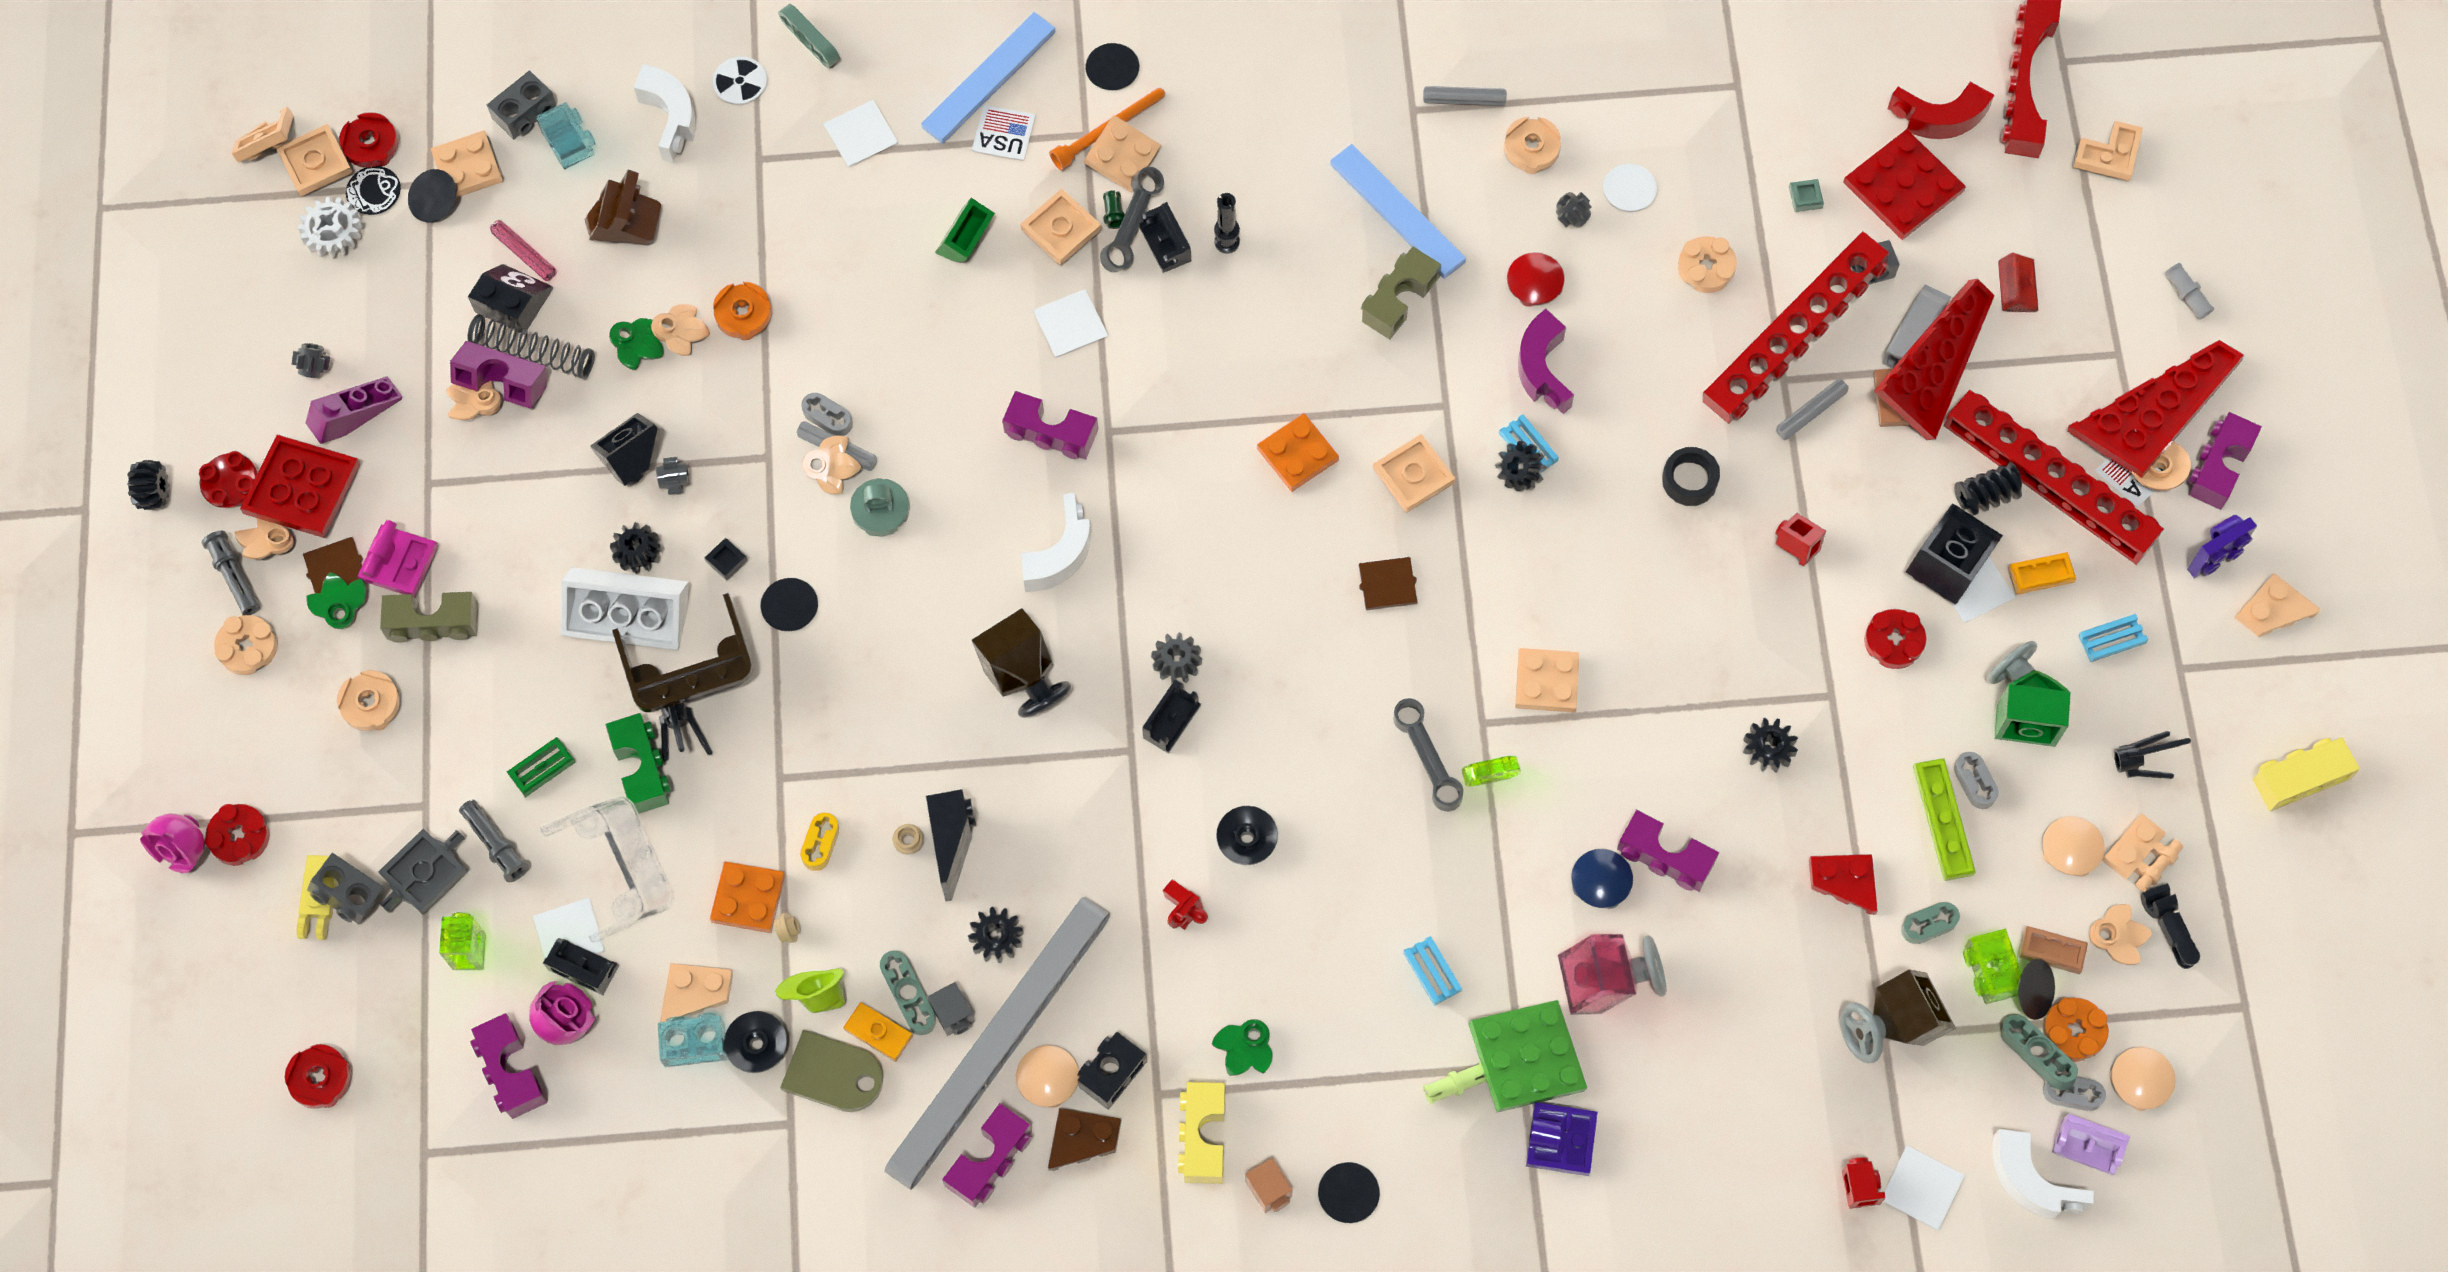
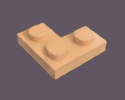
(2114, 158)

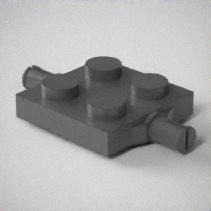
(422, 871)

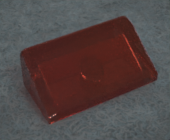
(2018, 283)

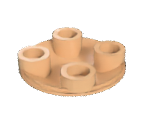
(2073, 846)
(1047, 1076)
(2143, 1078)

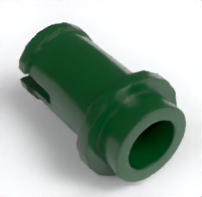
(1113, 209)

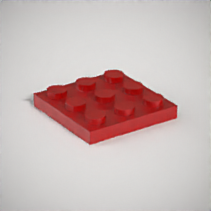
(1904, 184)
(300, 486)

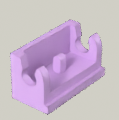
(2090, 1144)

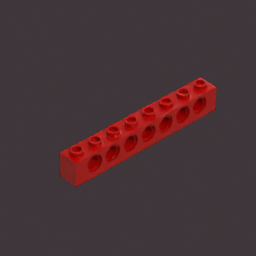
(1862, 252)
(2055, 490)

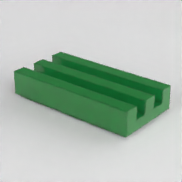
(548, 774)

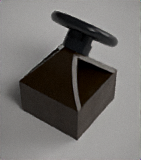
(1018, 659)

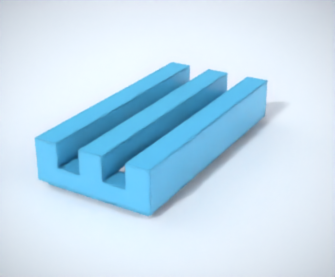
(1523, 422)
(2108, 627)
(1419, 948)

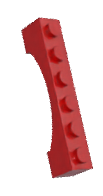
(2025, 128)

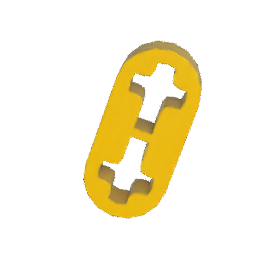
(813, 839)

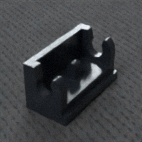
(1165, 238)
(1171, 717)
(580, 966)

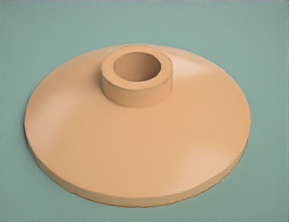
(2175, 467)

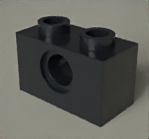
(1108, 1088)

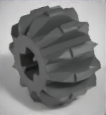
(1165, 655)

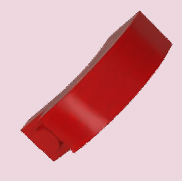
(1942, 120)

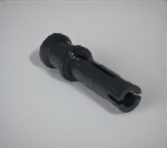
(1226, 227)

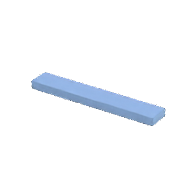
(988, 78)
(1397, 209)

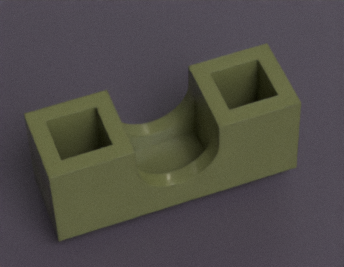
(1412, 273)
(453, 619)

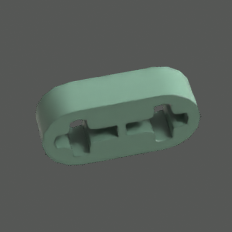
(1928, 916)

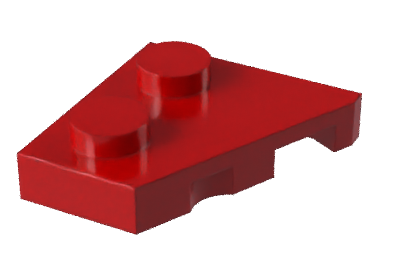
(1846, 879)

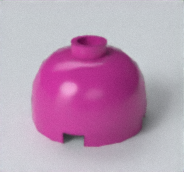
(175, 840)
(560, 1013)

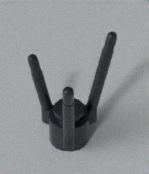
(674, 718)
(2131, 756)

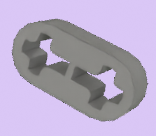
(829, 408)
(1982, 777)
(2075, 1100)

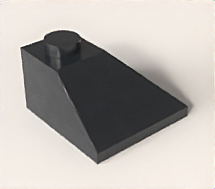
(627, 449)

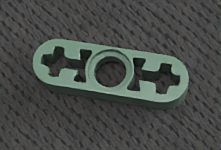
(809, 35)
(890, 977)
(2036, 1038)

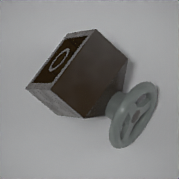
(1903, 1011)

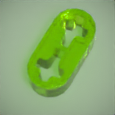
(1491, 771)

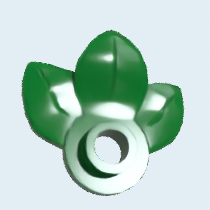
(638, 345)
(337, 597)
(1242, 1051)

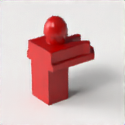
(1187, 906)

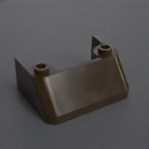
(657, 691)

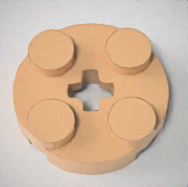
(1527, 158)
(1710, 249)
(237, 630)
(376, 715)

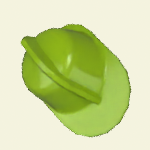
(814, 989)

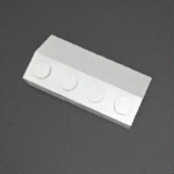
(641, 607)

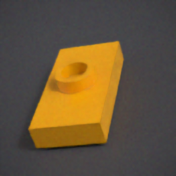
(2042, 573)
(878, 1031)

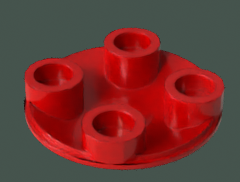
(1535, 278)
(227, 479)

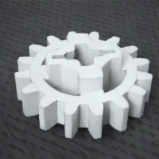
(330, 225)

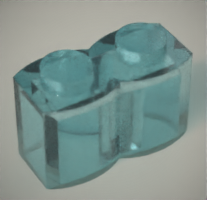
(565, 135)

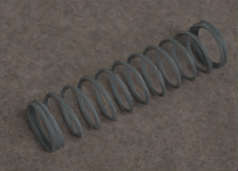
(580, 370)

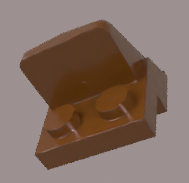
(623, 213)

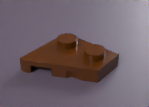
(1082, 1137)

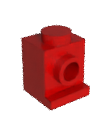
(1800, 538)
(1862, 1183)

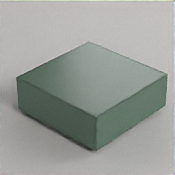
(1806, 195)

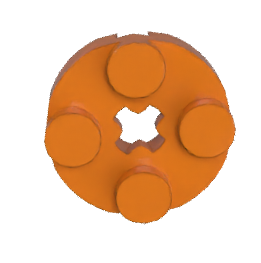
(744, 325)
(2090, 1018)

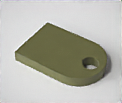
(829, 1073)

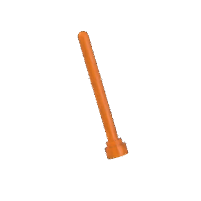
(1063, 155)

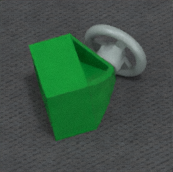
(2033, 705)

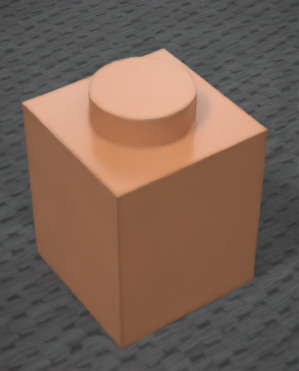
(1269, 1186)

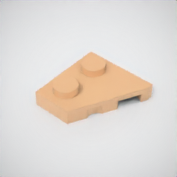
(263, 137)
(2275, 607)

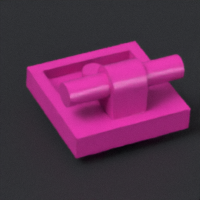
(397, 560)

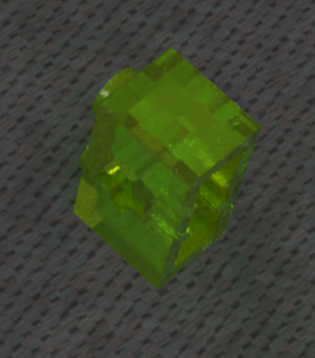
(462, 942)
(1998, 951)

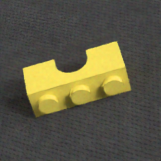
(1201, 1161)

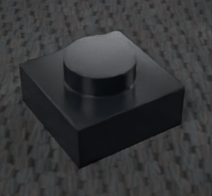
(726, 559)

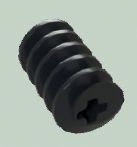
(1989, 488)

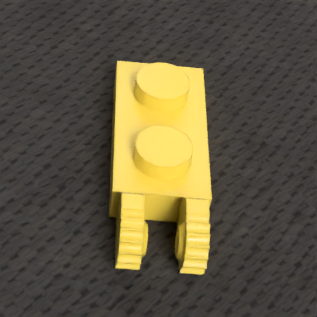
(308, 906)

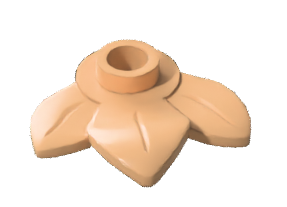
(683, 328)
(471, 402)
(835, 464)
(264, 540)
(2123, 933)

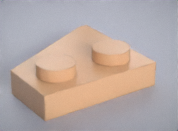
(694, 989)

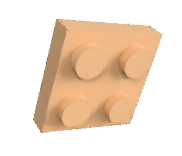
(1121, 152)
(314, 160)
(468, 163)
(1061, 227)
(1413, 473)
(1547, 680)

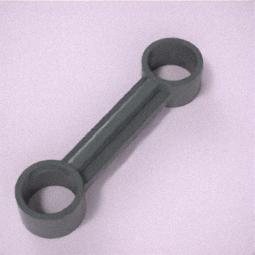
(1132, 219)
(1428, 754)

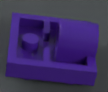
(2226, 542)
(1561, 1139)

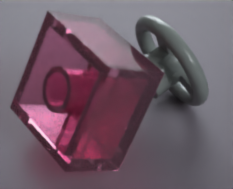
(1603, 974)

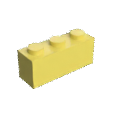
(2305, 773)

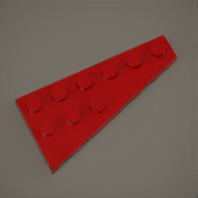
(1931, 369)
(2155, 413)

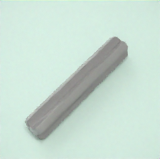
(1464, 95)
(1812, 409)
(816, 435)

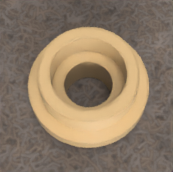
(907, 830)
(787, 928)

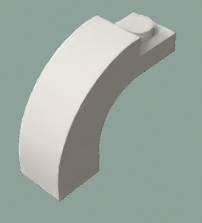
(666, 92)
(1060, 562)
(2025, 1185)

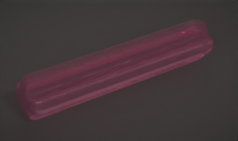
(523, 250)

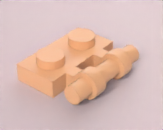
(2134, 847)

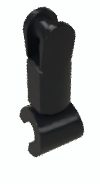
(2160, 903)

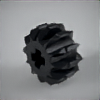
(1517, 455)
(148, 484)
(641, 539)

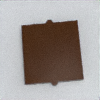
(338, 558)
(1388, 583)

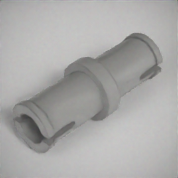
(2189, 291)

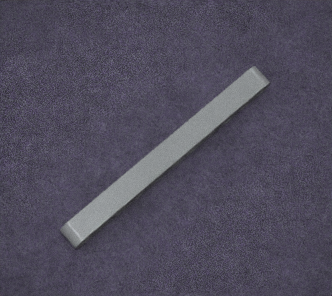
(996, 1043)

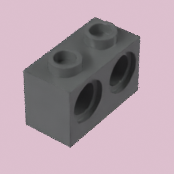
(517, 101)
(350, 882)

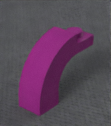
(1538, 341)

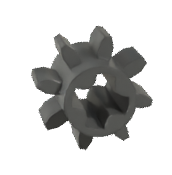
(1573, 209)
(310, 360)
(672, 475)

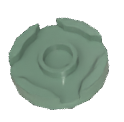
(879, 507)

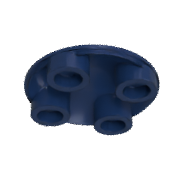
(1602, 878)

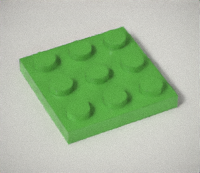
(1527, 1056)

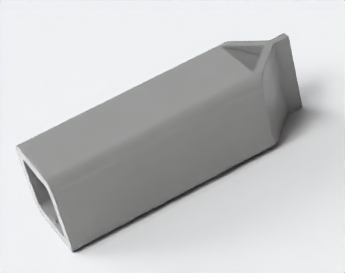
(1920, 316)

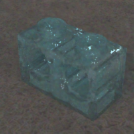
(691, 1049)

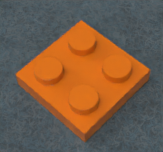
(1298, 452)
(747, 897)

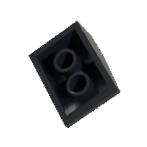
(1954, 554)
(951, 826)

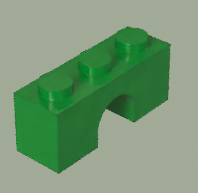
(632, 738)

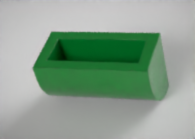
(965, 231)

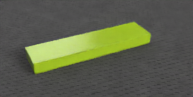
(1944, 819)

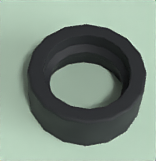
(1697, 456)

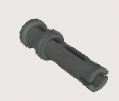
(226, 563)
(500, 850)

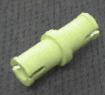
(1454, 1083)

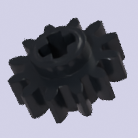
(1776, 737)
(996, 923)

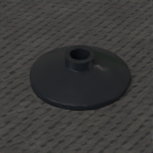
(1247, 821)
(750, 1028)

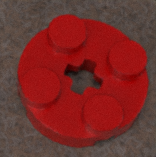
(373, 154)
(1906, 625)
(228, 819)
(309, 1061)

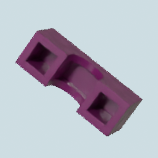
(478, 364)
(1071, 436)
(2214, 480)
(1687, 867)
(495, 1043)
(974, 1180)

